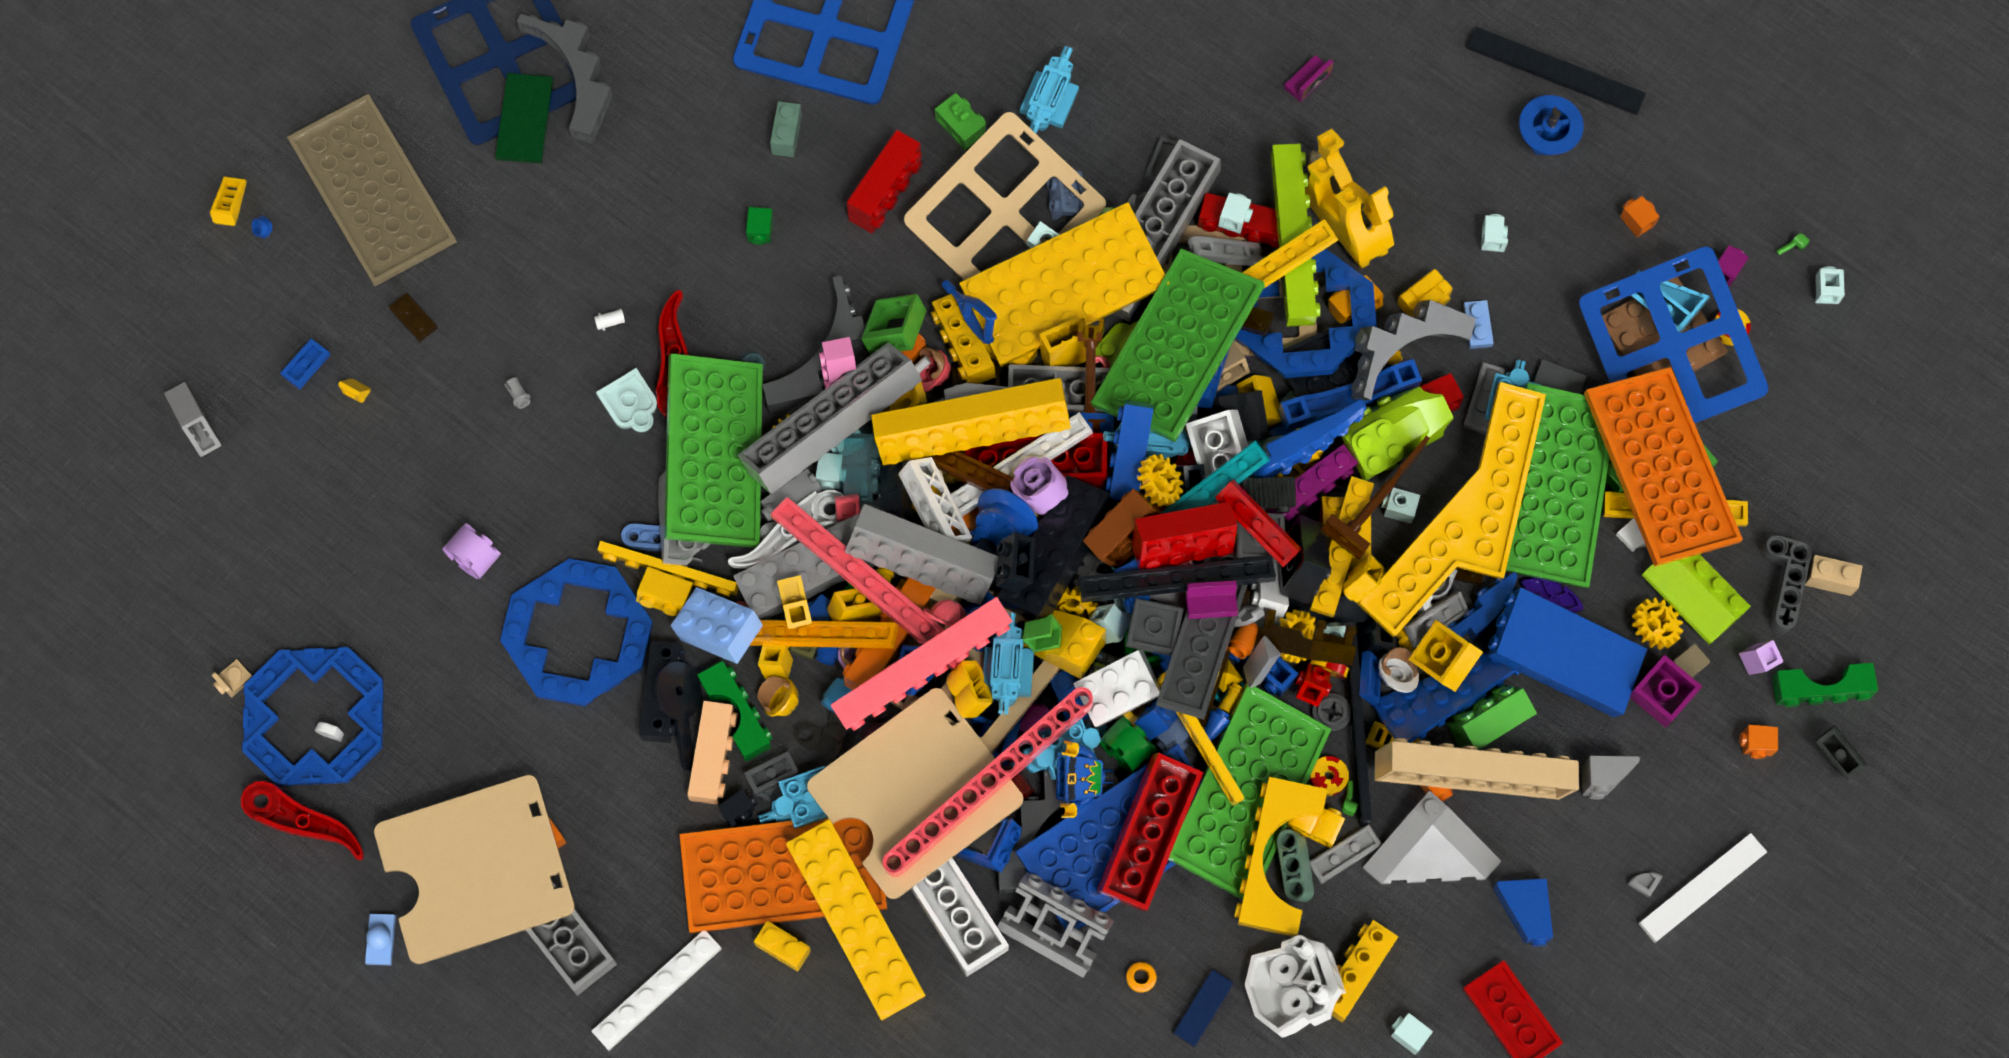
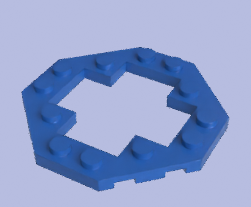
(1342, 339)
(604, 673)
(312, 768)

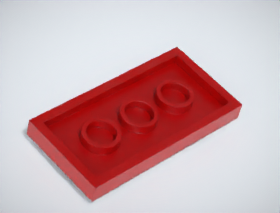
(1512, 1014)

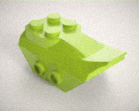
(1395, 429)

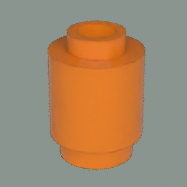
(1244, 641)

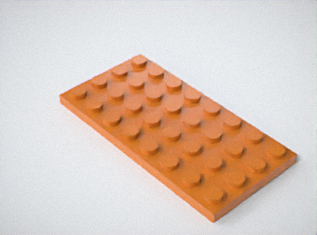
(1663, 466)
(751, 877)

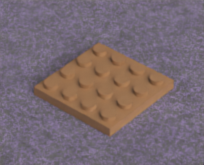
(1634, 329)

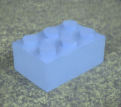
(716, 625)

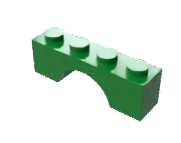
(720, 685)
(1795, 687)

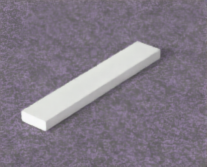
(1702, 888)

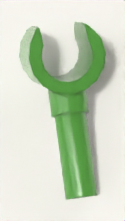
(1800, 241)
(1349, 807)

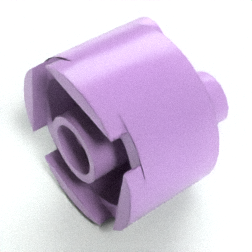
(1039, 484)
(471, 552)

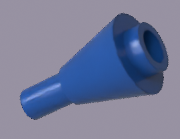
(1216, 723)

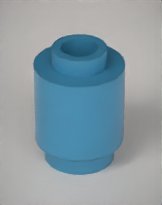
(834, 693)

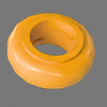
(1141, 987)

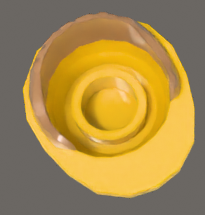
(778, 696)

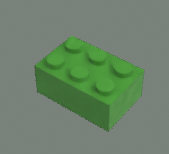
(1491, 717)

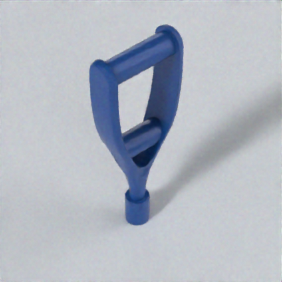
(965, 304)

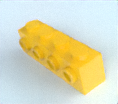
(965, 346)
(1361, 965)

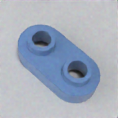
(646, 537)

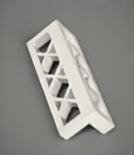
(928, 503)

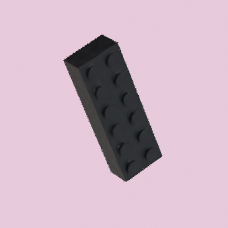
(1059, 549)

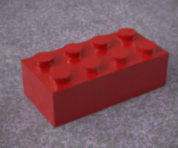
(884, 182)
(1184, 536)

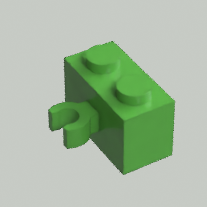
(960, 121)

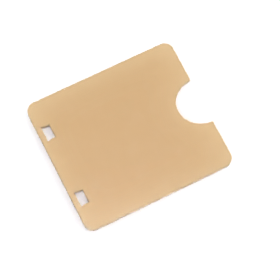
(904, 777)
(477, 868)

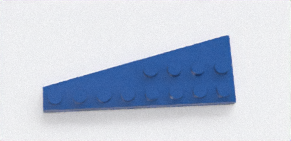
(1431, 703)

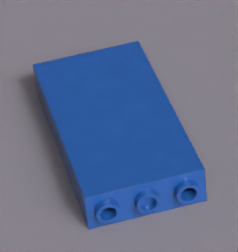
(1566, 652)

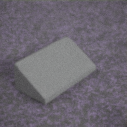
(1260, 662)

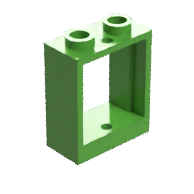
(886, 309)

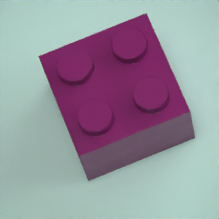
(1665, 691)

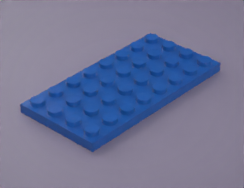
(1079, 848)

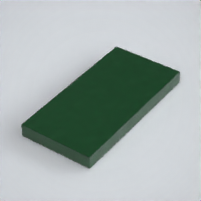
(524, 118)

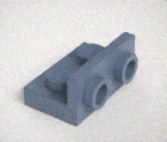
(1062, 200)

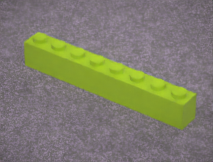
(1292, 221)

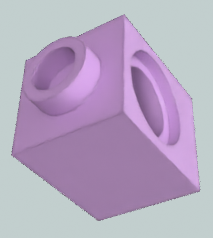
(1761, 657)

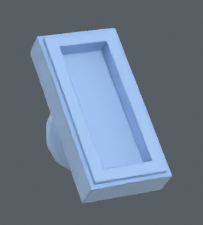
(380, 939)

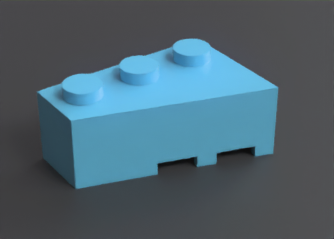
(1681, 302)

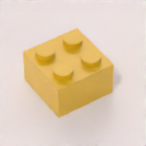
(1445, 655)

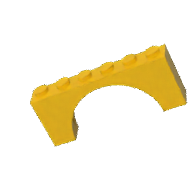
(1260, 905)

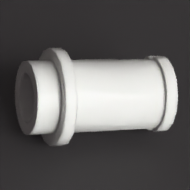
(609, 319)

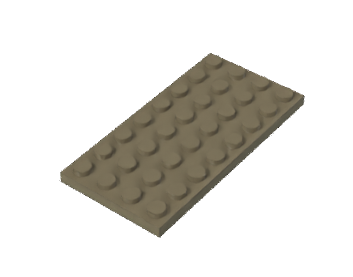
(371, 190)

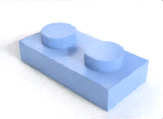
(1482, 330)

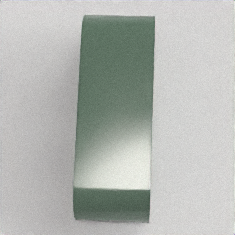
(1302, 875)

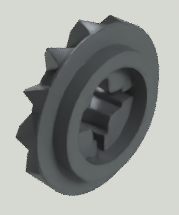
(1341, 707)

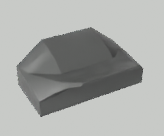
(766, 776)

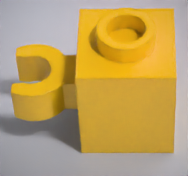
(775, 661)

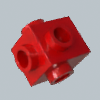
(1313, 684)

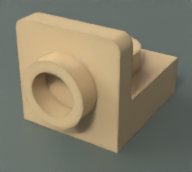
(231, 679)

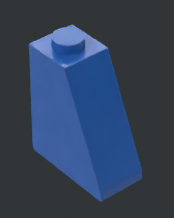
(1527, 908)

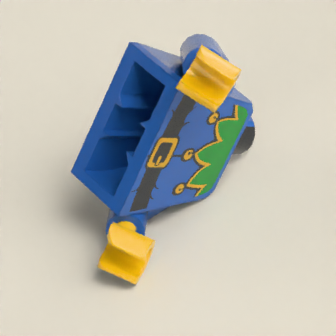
(1079, 778)

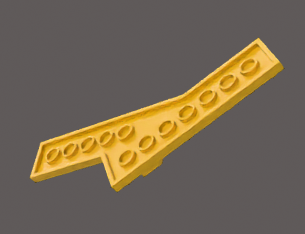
(1478, 521)

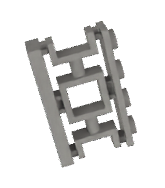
(1046, 940)

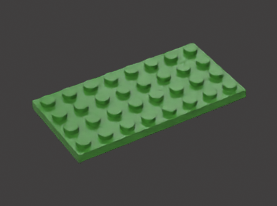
(1180, 341)
(711, 420)
(1561, 493)
(1258, 743)

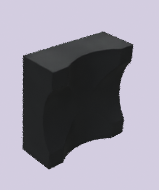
(1251, 412)

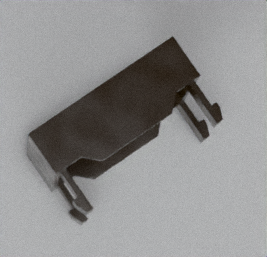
(1320, 648)

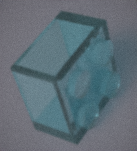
(860, 466)

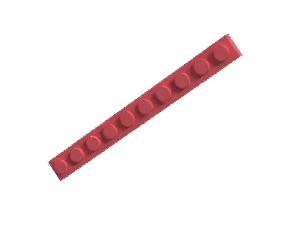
(857, 573)

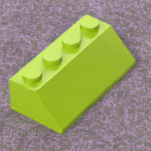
(1698, 595)

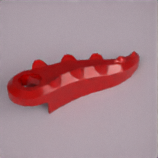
(670, 341)
(296, 819)

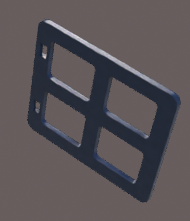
(500, 55)

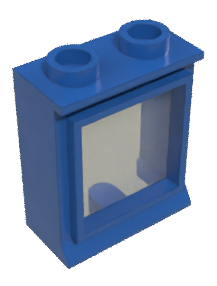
(994, 846)

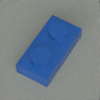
(305, 364)

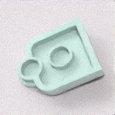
(629, 402)

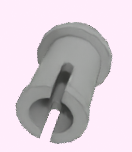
(520, 397)

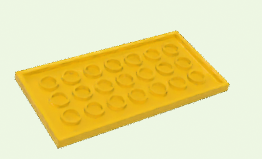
(1071, 275)

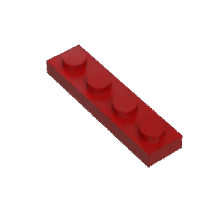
(1259, 523)

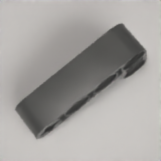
(1786, 586)

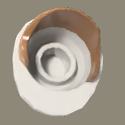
(1398, 671)

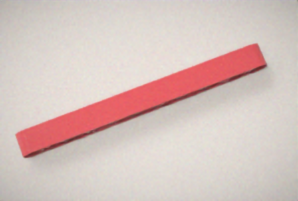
(984, 793)

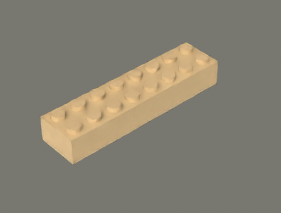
(1476, 769)

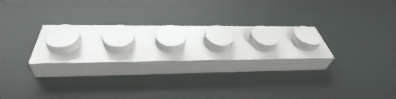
(656, 990)

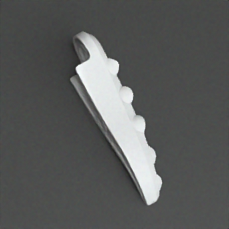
(780, 539)

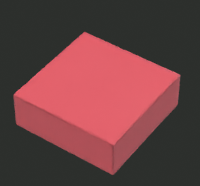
(846, 506)

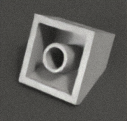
(1604, 773)

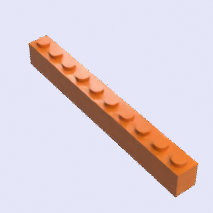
(875, 660)

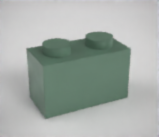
(786, 129)

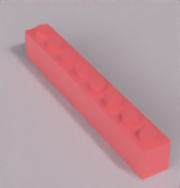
(921, 663)

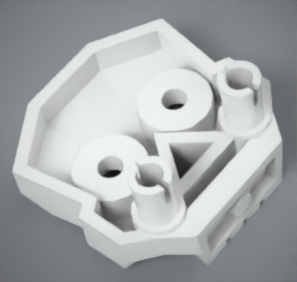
(1275, 993)

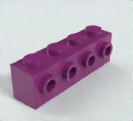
(1321, 478)

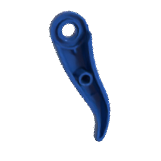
(1304, 442)

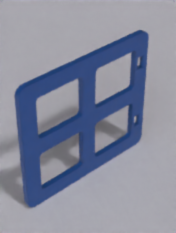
(824, 27)
(1673, 343)

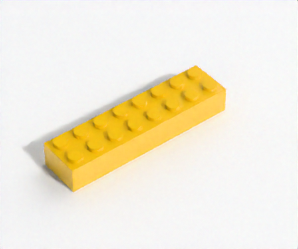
(971, 421)
(855, 920)

